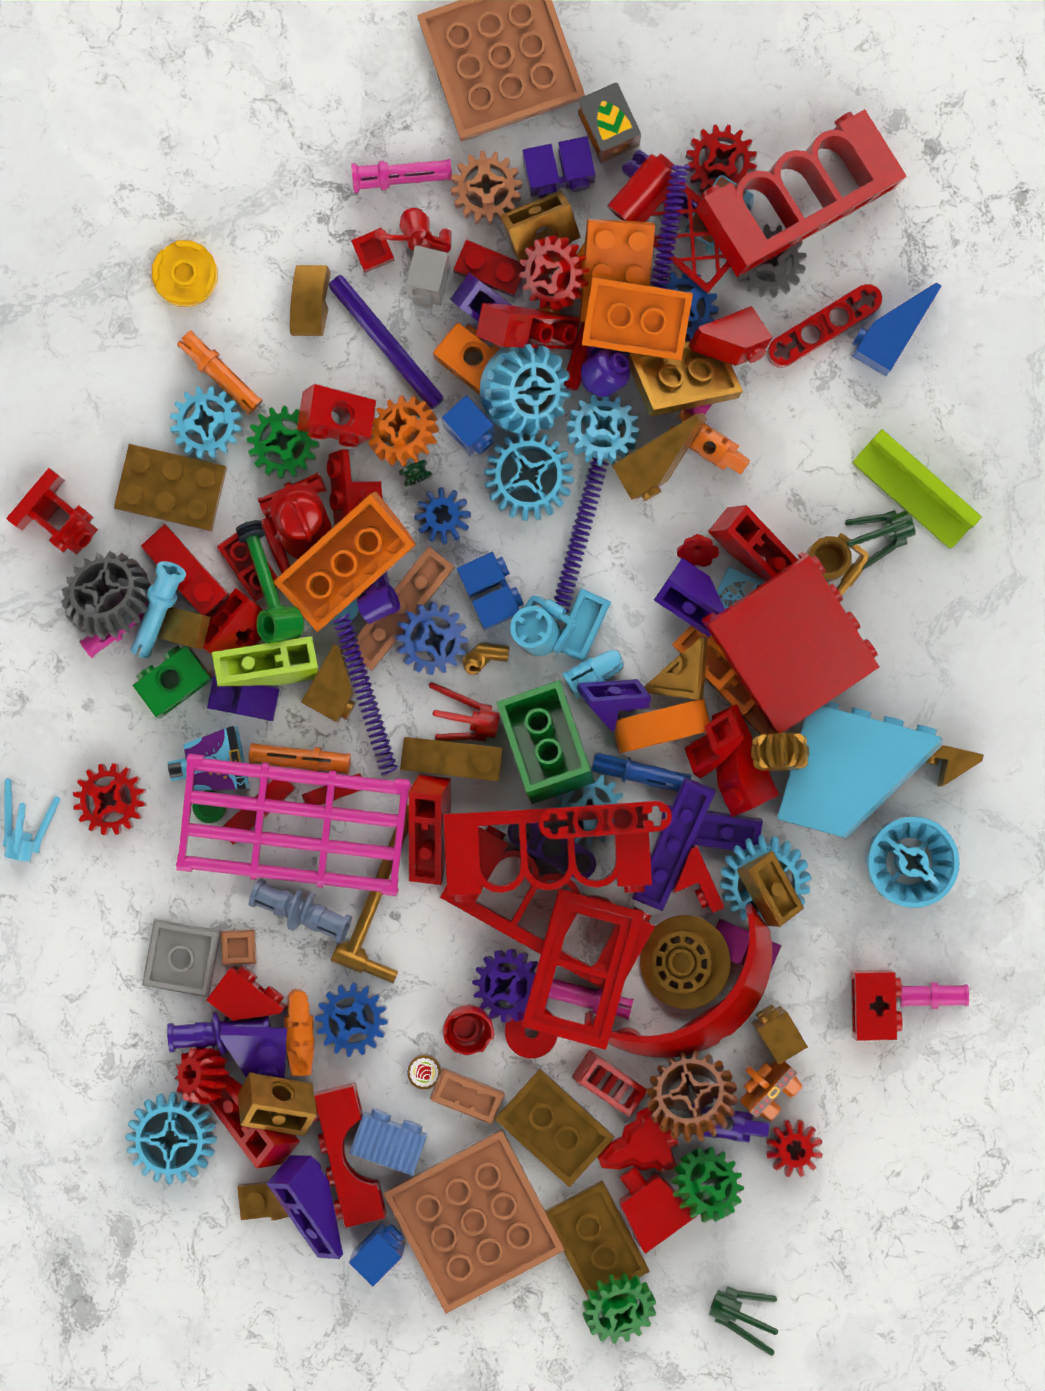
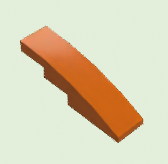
(724, 679)

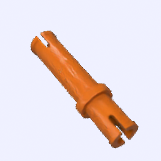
(214, 367)
(339, 761)

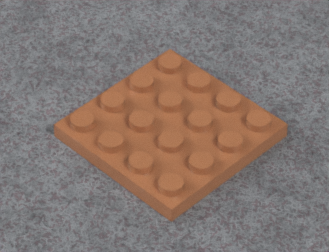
(499, 61)
(473, 1221)

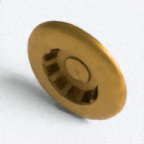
(684, 962)

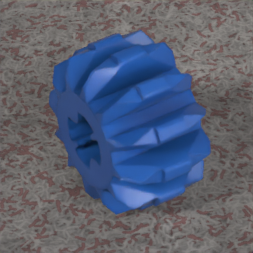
(431, 518)

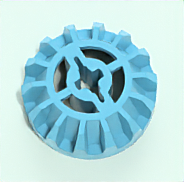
(504, 379)
(935, 881)

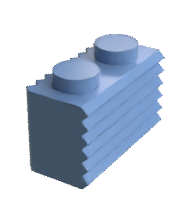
(388, 1141)

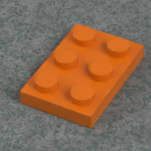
(617, 253)
(637, 318)

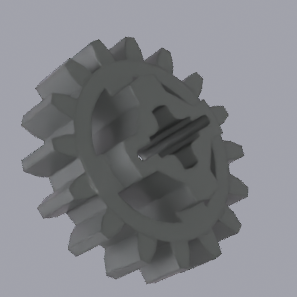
(776, 273)

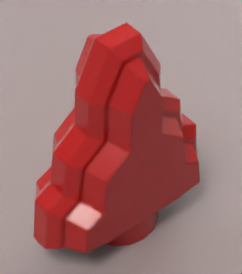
(640, 1146)

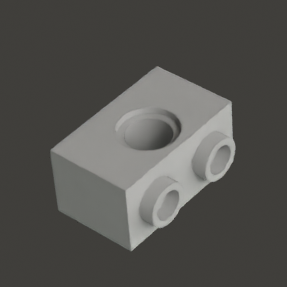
(427, 276)

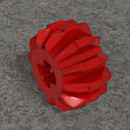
(201, 1075)
(805, 1142)

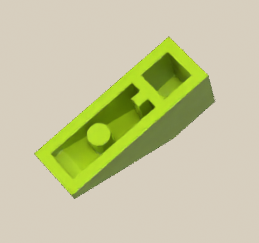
(267, 663)

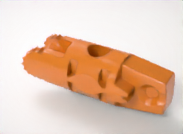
(725, 451)
(300, 1037)

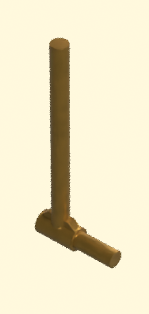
(351, 953)

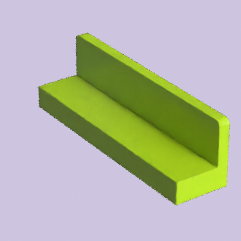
(916, 489)

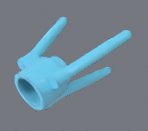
(18, 842)

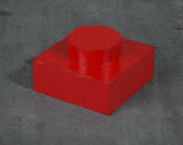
(372, 251)

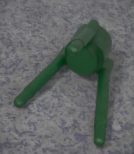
(896, 528)
(727, 1309)

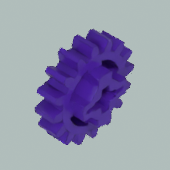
(497, 974)

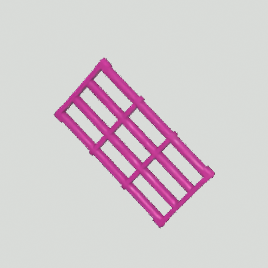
(259, 838)

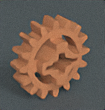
(498, 185)

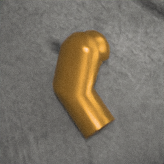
(482, 655)

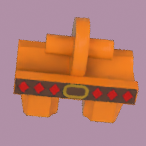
(765, 1087)

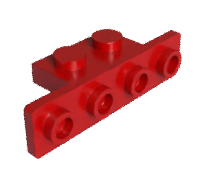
(344, 493)

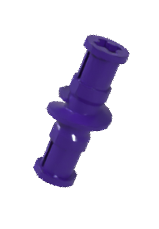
(206, 1034)

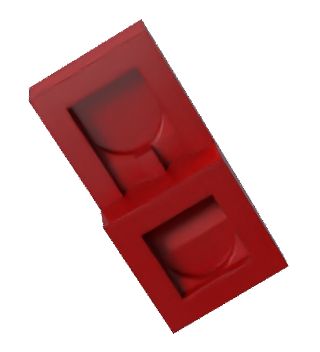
(716, 746)

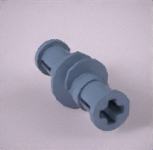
(299, 910)

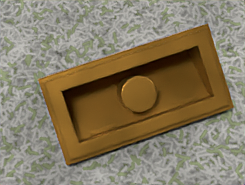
(770, 889)

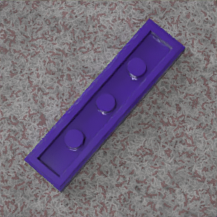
(675, 842)

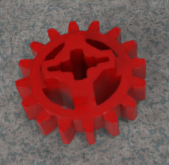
(714, 149)
(543, 263)
(122, 806)

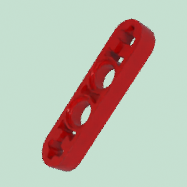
(825, 327)
(605, 824)

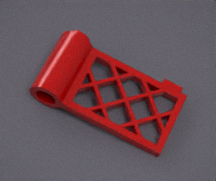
(642, 197)

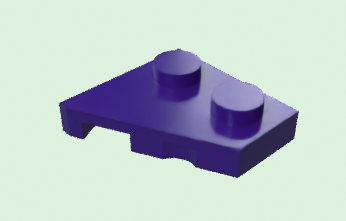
(257, 1049)

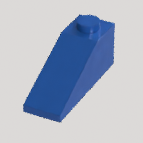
(888, 335)

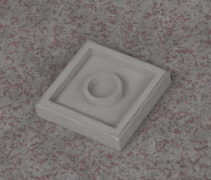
(181, 958)

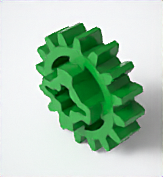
(267, 447)
(706, 1168)
(619, 1308)

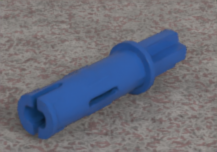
(638, 772)

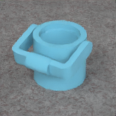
(537, 629)

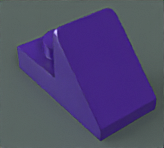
(611, 696)
(249, 701)

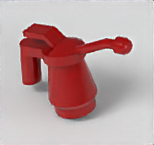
(416, 231)

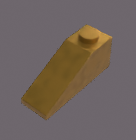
(656, 461)
(451, 758)

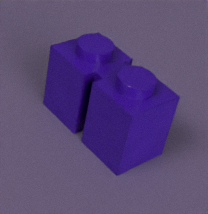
(575, 164)

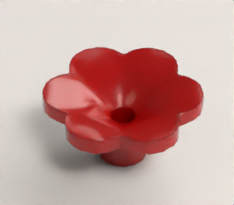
(698, 550)

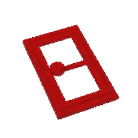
(614, 977)

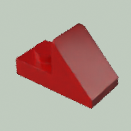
(695, 872)

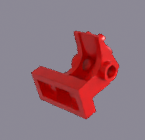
(42, 503)

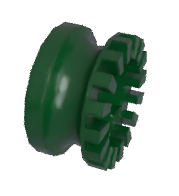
(415, 472)

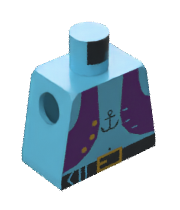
(220, 746)

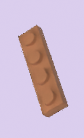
(414, 589)

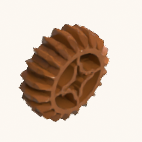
(705, 1094)

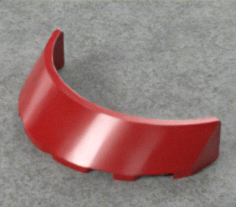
(718, 1020)

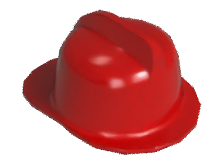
(299, 518)

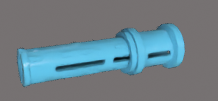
(160, 597)

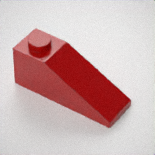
(751, 542)
(199, 584)
(737, 778)
(427, 803)
(261, 1146)

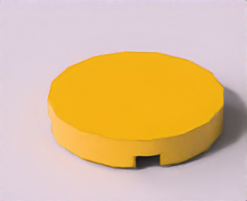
(184, 273)

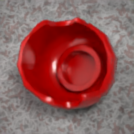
(468, 1029)

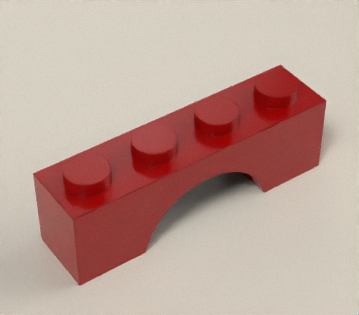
(359, 1197)

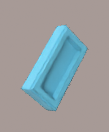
(588, 614)

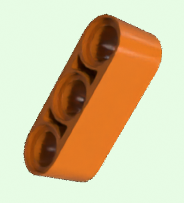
(661, 726)

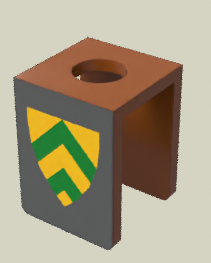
(609, 122)

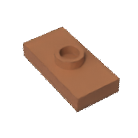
(467, 1095)

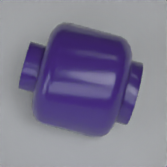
(605, 372)

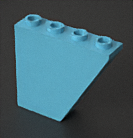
(852, 768)

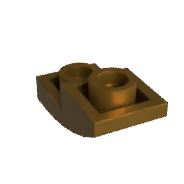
(308, 302)
(184, 628)

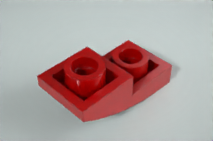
(241, 562)

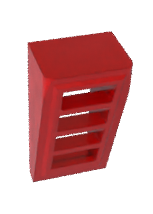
(586, 1068)

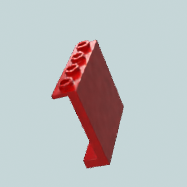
(793, 643)

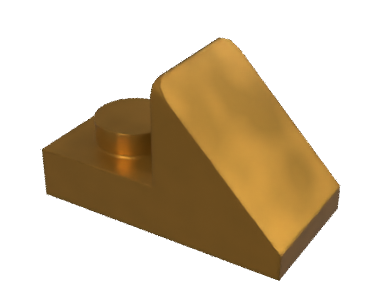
(954, 762)
(259, 1202)

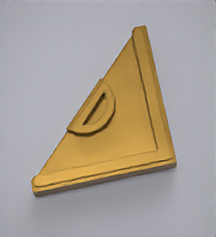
(684, 675)

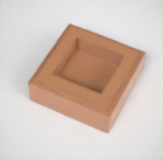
(238, 947)

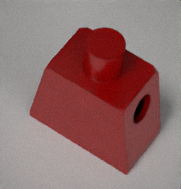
(651, 1208)

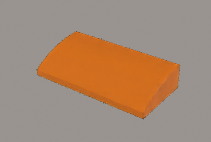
(345, 561)

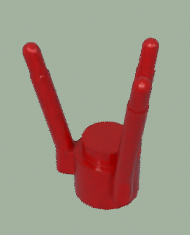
(484, 721)

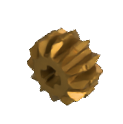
(780, 752)

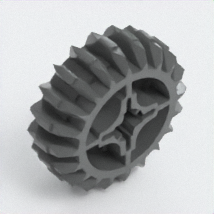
(99, 586)

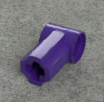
(378, 600)

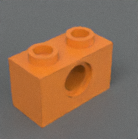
(453, 350)

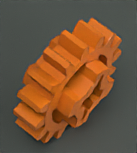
(403, 431)

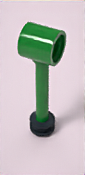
(276, 622)

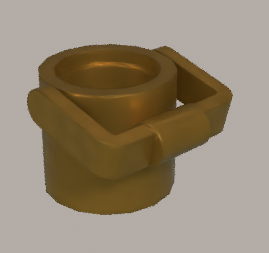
(837, 559)

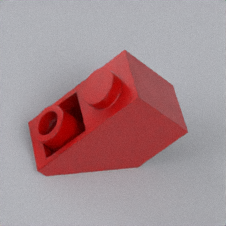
(243, 998)

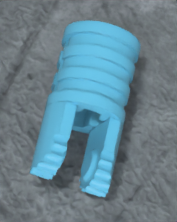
(594, 670)

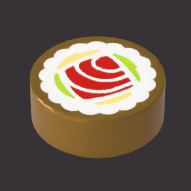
(423, 1071)

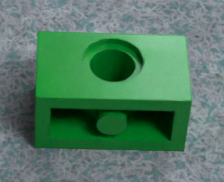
(192, 677)

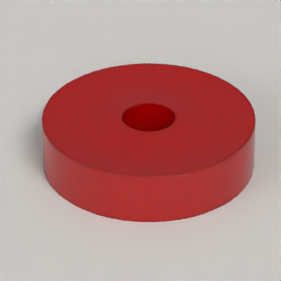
(528, 1046)

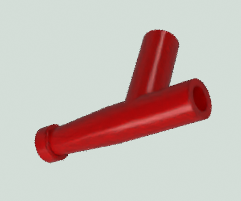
(275, 544)

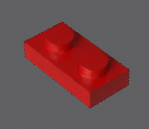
(490, 267)

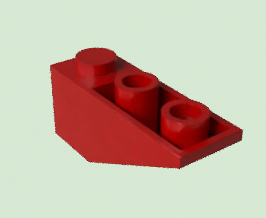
(521, 326)

